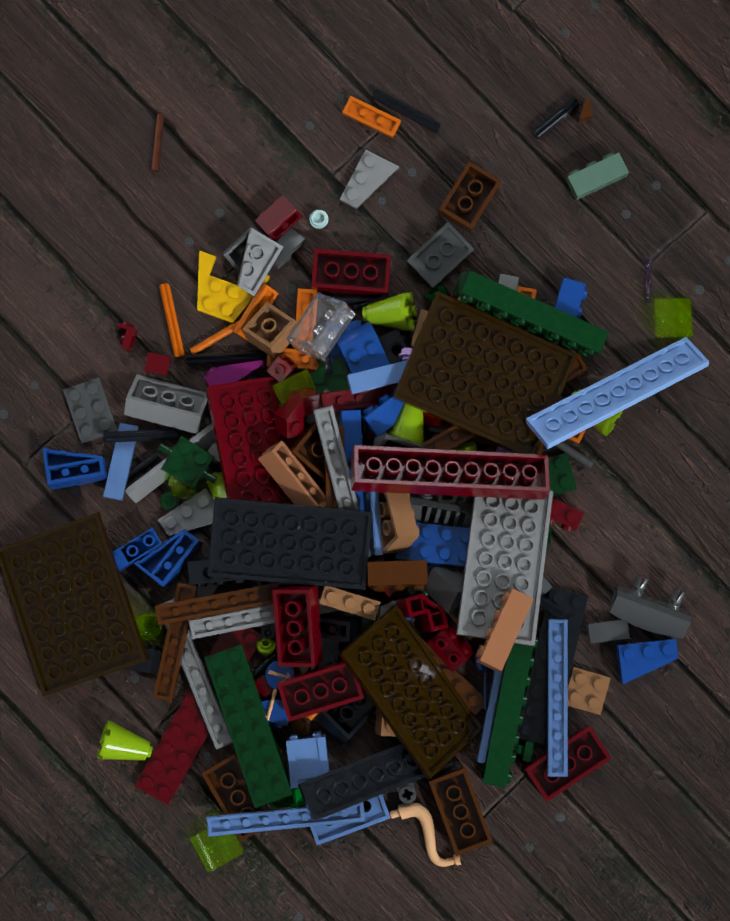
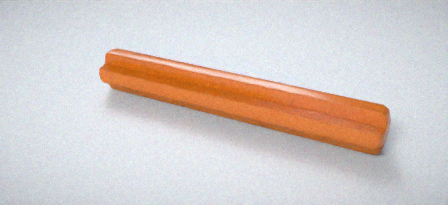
(171, 320)

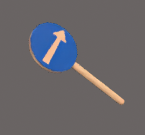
(273, 675)

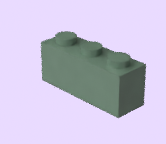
(596, 175)

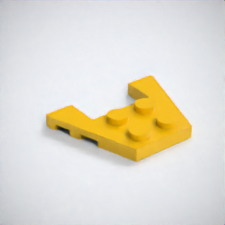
(218, 296)

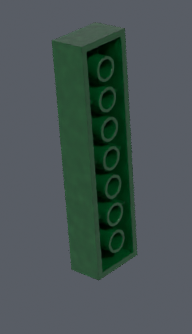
(530, 314)
(508, 716)
(248, 726)

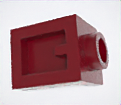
(127, 340)
(282, 367)

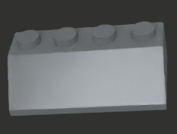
(166, 404)

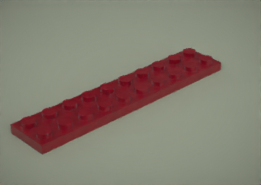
(187, 730)

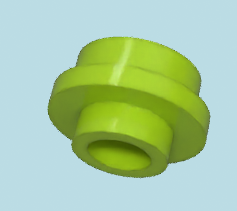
(266, 650)

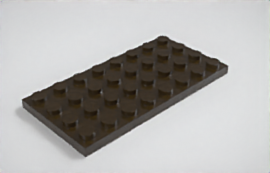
(411, 691)

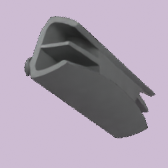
(447, 514)
(651, 613)

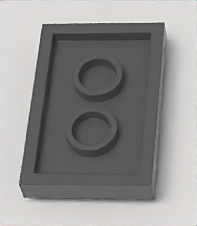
(440, 255)
(90, 410)

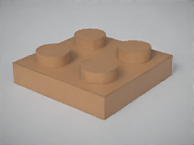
(587, 690)

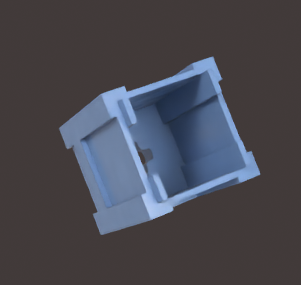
(307, 757)

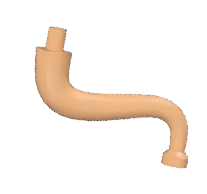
(417, 810)

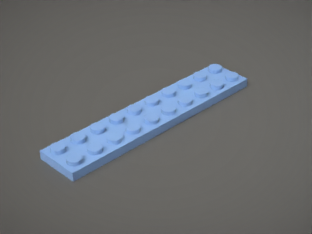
(616, 392)

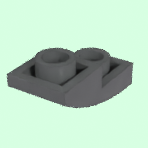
(291, 242)
(607, 631)

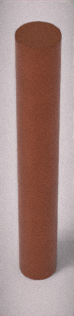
(157, 142)

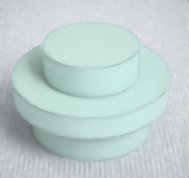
(318, 219)

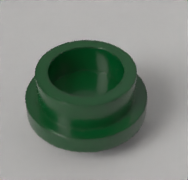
(168, 501)

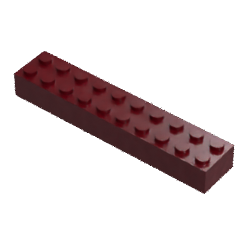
(449, 472)

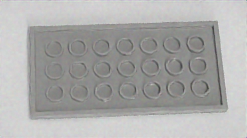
(503, 553)

